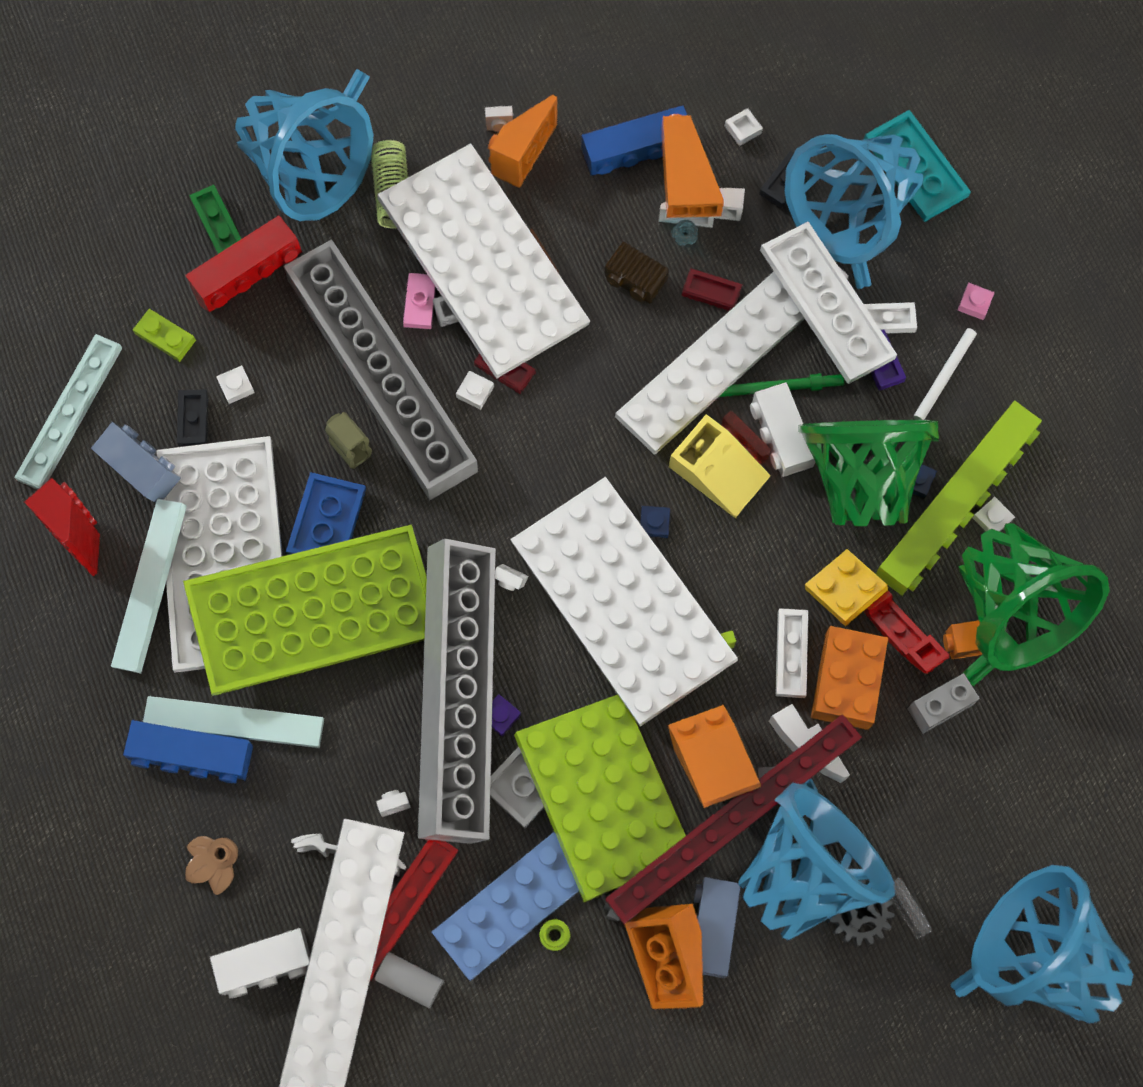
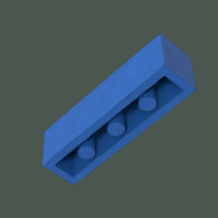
(625, 143)
(188, 750)

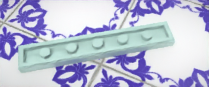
(68, 412)
(148, 586)
(236, 721)

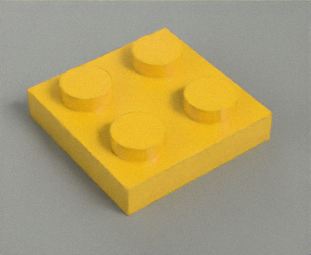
(846, 587)

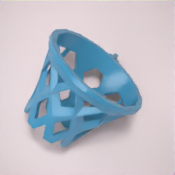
(299, 111)
(845, 245)
(817, 869)
(1066, 967)

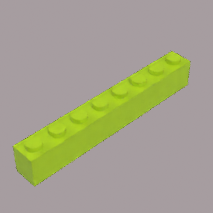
(958, 497)

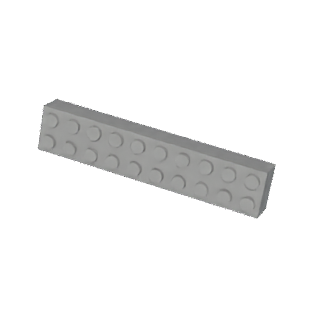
(381, 370)
(457, 693)

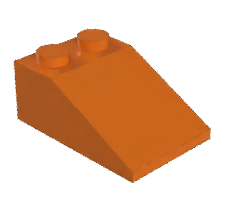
(522, 141)
(713, 756)
(669, 955)

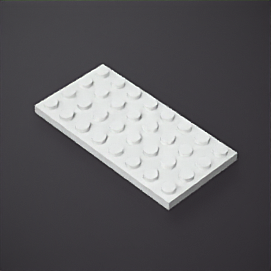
(483, 260)
(225, 526)
(624, 601)

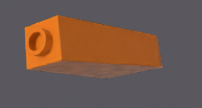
(687, 172)

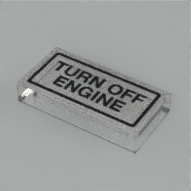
(910, 910)

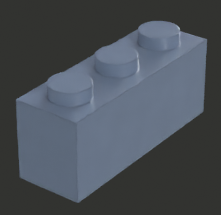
(136, 461)
(717, 921)

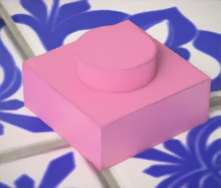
(976, 301)

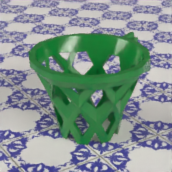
(879, 475)
(995, 608)

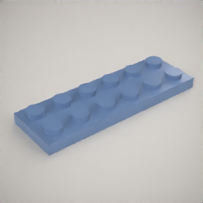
(508, 908)

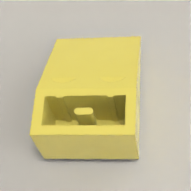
(718, 466)

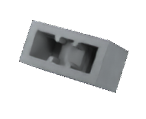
(943, 703)

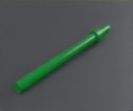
(813, 382)

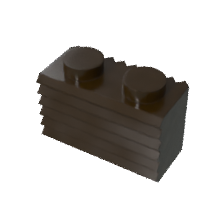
(636, 273)

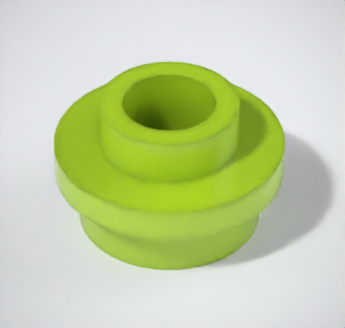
(554, 925)

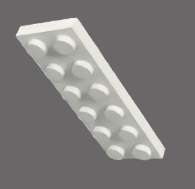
(828, 302)

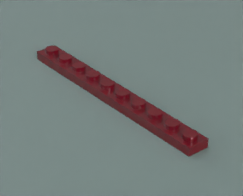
(731, 820)

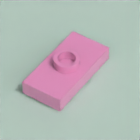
(419, 302)

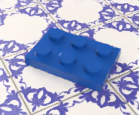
(326, 513)

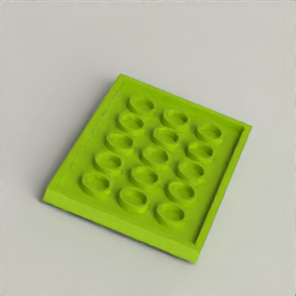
(600, 794)

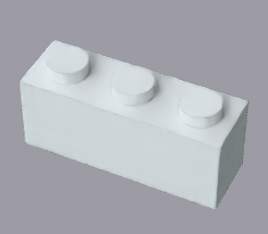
(780, 429)
(261, 963)

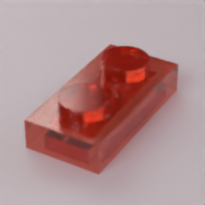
(746, 437)

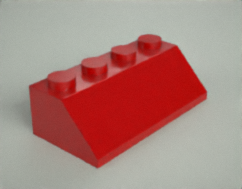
(243, 264)
(68, 522)

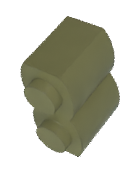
(348, 439)

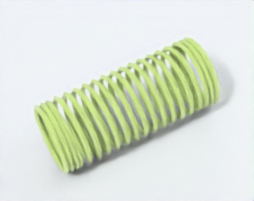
(390, 160)

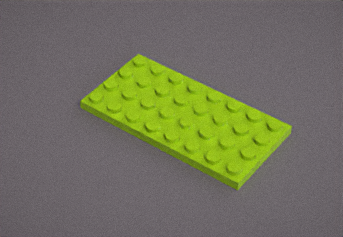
(309, 609)

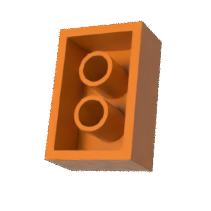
(849, 677)

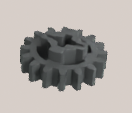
(872, 919)

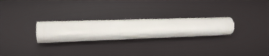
(945, 374)

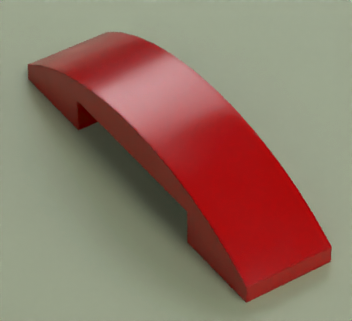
(904, 635)

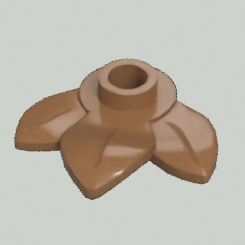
(208, 865)

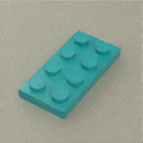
(940, 183)

